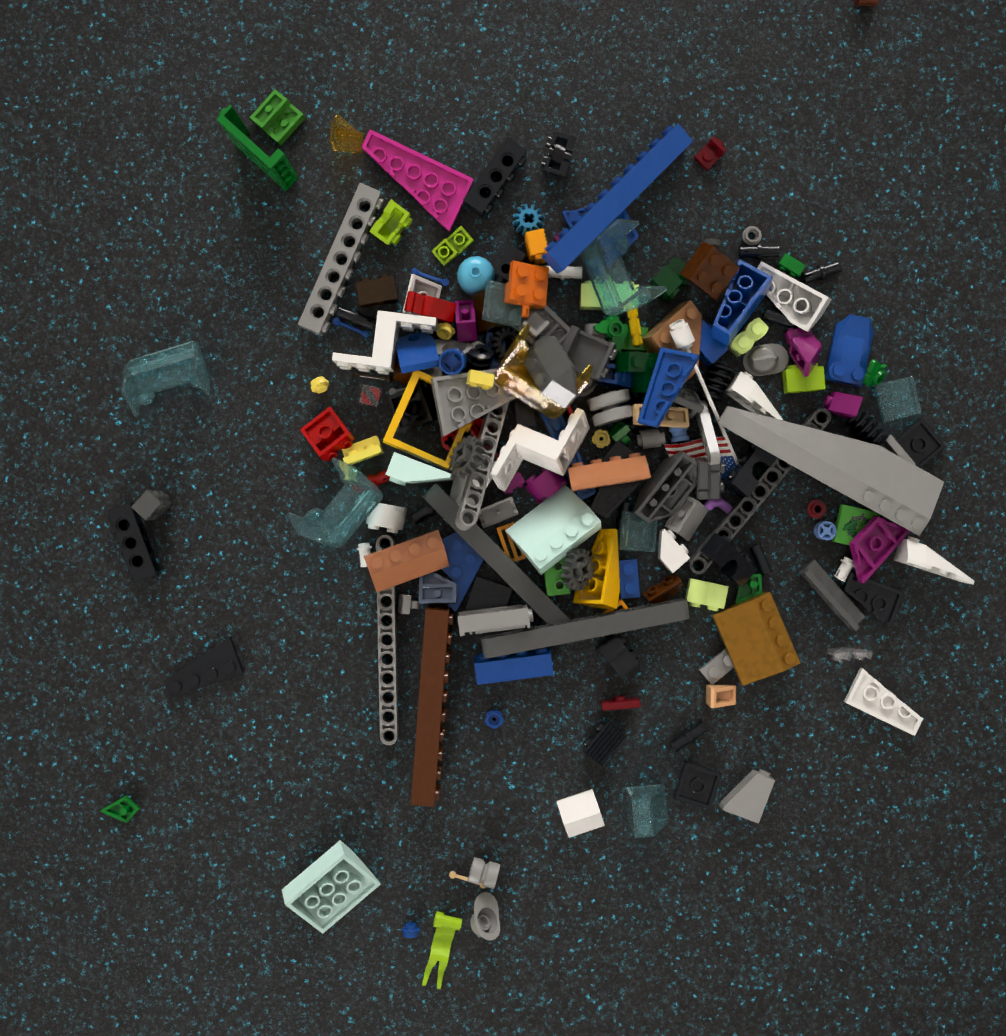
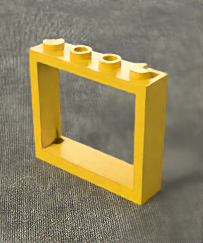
(389, 440)

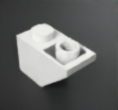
(670, 552)

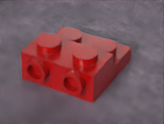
(327, 434)

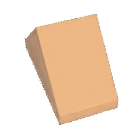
(720, 695)

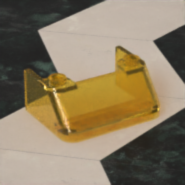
(516, 379)

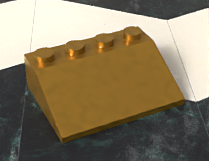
(756, 638)

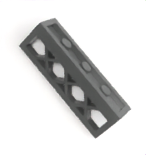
(832, 595)

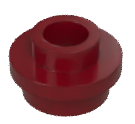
(810, 509)

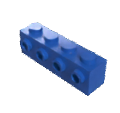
(513, 666)

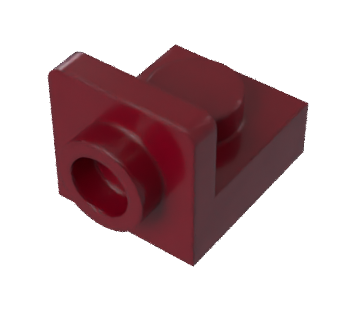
(710, 153)

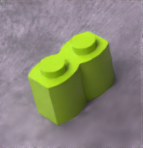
(796, 383)

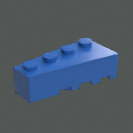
(740, 300)

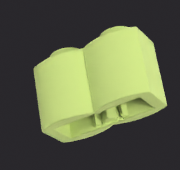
(750, 334)
(706, 593)

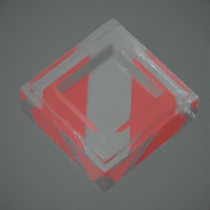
(370, 395)

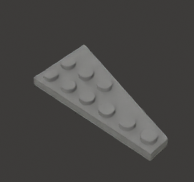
(461, 404)

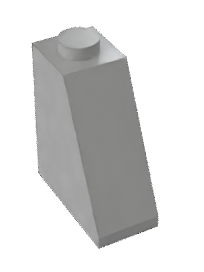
(749, 796)

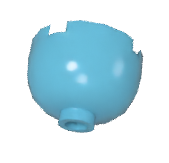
(474, 274)

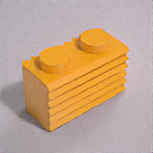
(535, 243)

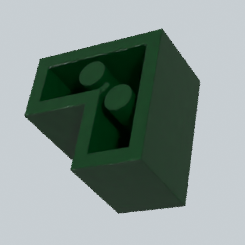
(671, 278)
(639, 365)

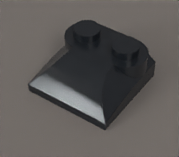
(419, 409)

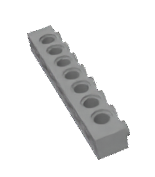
(362, 196)

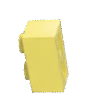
(480, 379)

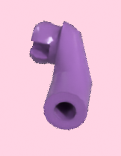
(721, 503)

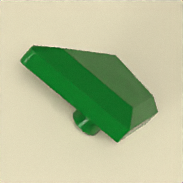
(750, 588)
(122, 809)

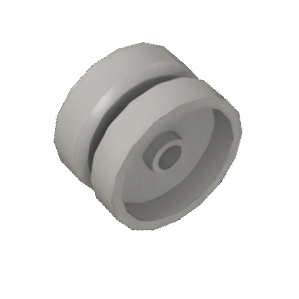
(610, 407)

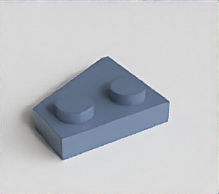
(437, 590)

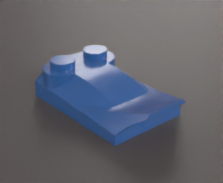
(849, 351)

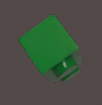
(791, 265)

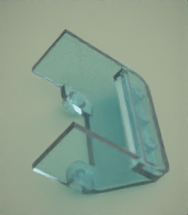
(609, 273)
(163, 371)
(345, 511)

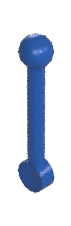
(445, 282)
(336, 321)

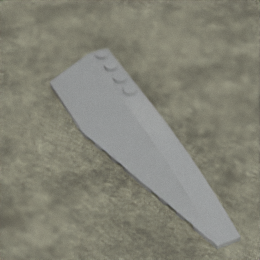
(847, 465)

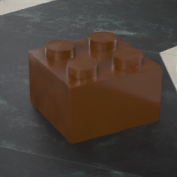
(709, 270)

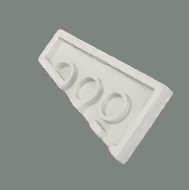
(879, 702)

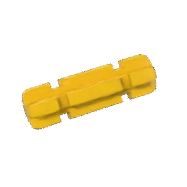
(635, 329)

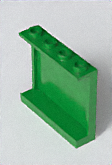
(276, 166)

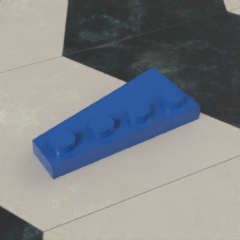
(666, 382)

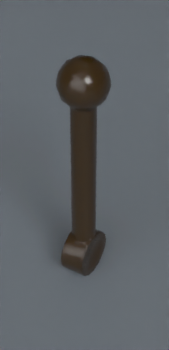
(388, 379)

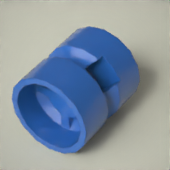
(452, 361)

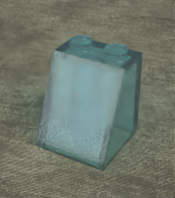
(646, 810)

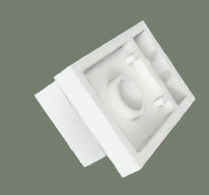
(385, 341)
(539, 449)

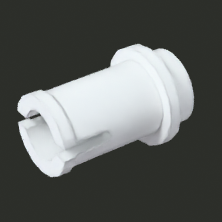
(364, 549)
(844, 569)

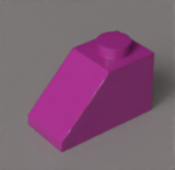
(466, 321)
(805, 352)
(842, 404)

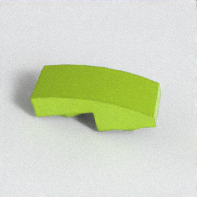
(453, 245)

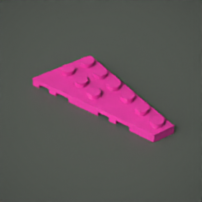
(429, 182)

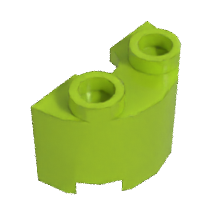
(391, 223)

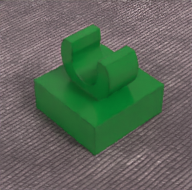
(619, 432)

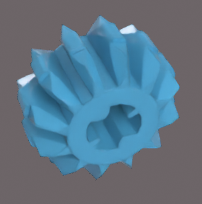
(528, 213)

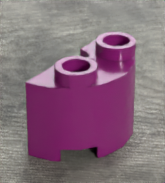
(545, 485)

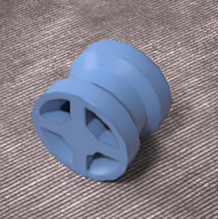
(679, 434)
(828, 532)

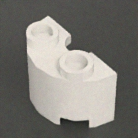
(387, 516)

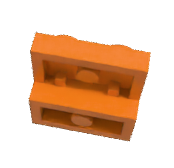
(527, 286)

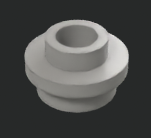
(757, 235)

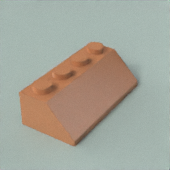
(608, 473)
(406, 560)

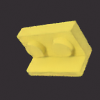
(362, 450)

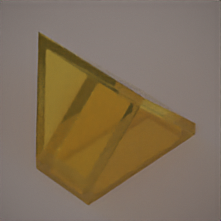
(345, 137)

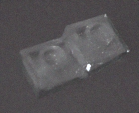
(842, 653)

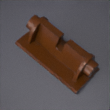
(671, 584)

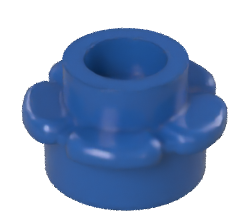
(499, 719)
(410, 930)

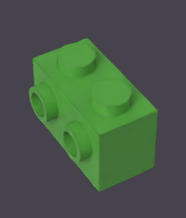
(554, 581)

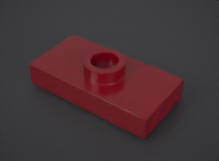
(619, 703)

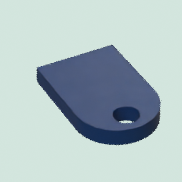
(417, 352)

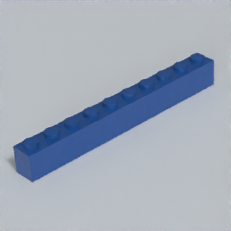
(617, 198)

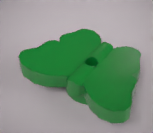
(606, 327)
(875, 373)

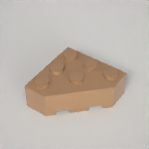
(660, 336)

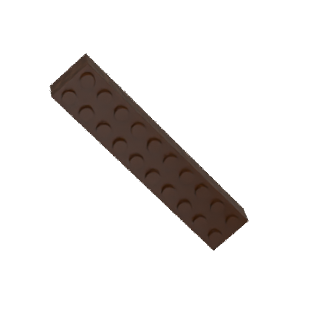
(430, 706)

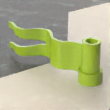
(441, 945)

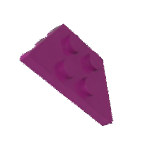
(874, 545)

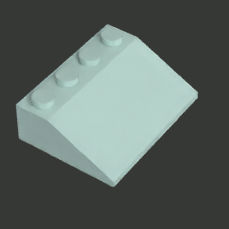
(407, 470)
(554, 529)
(330, 887)

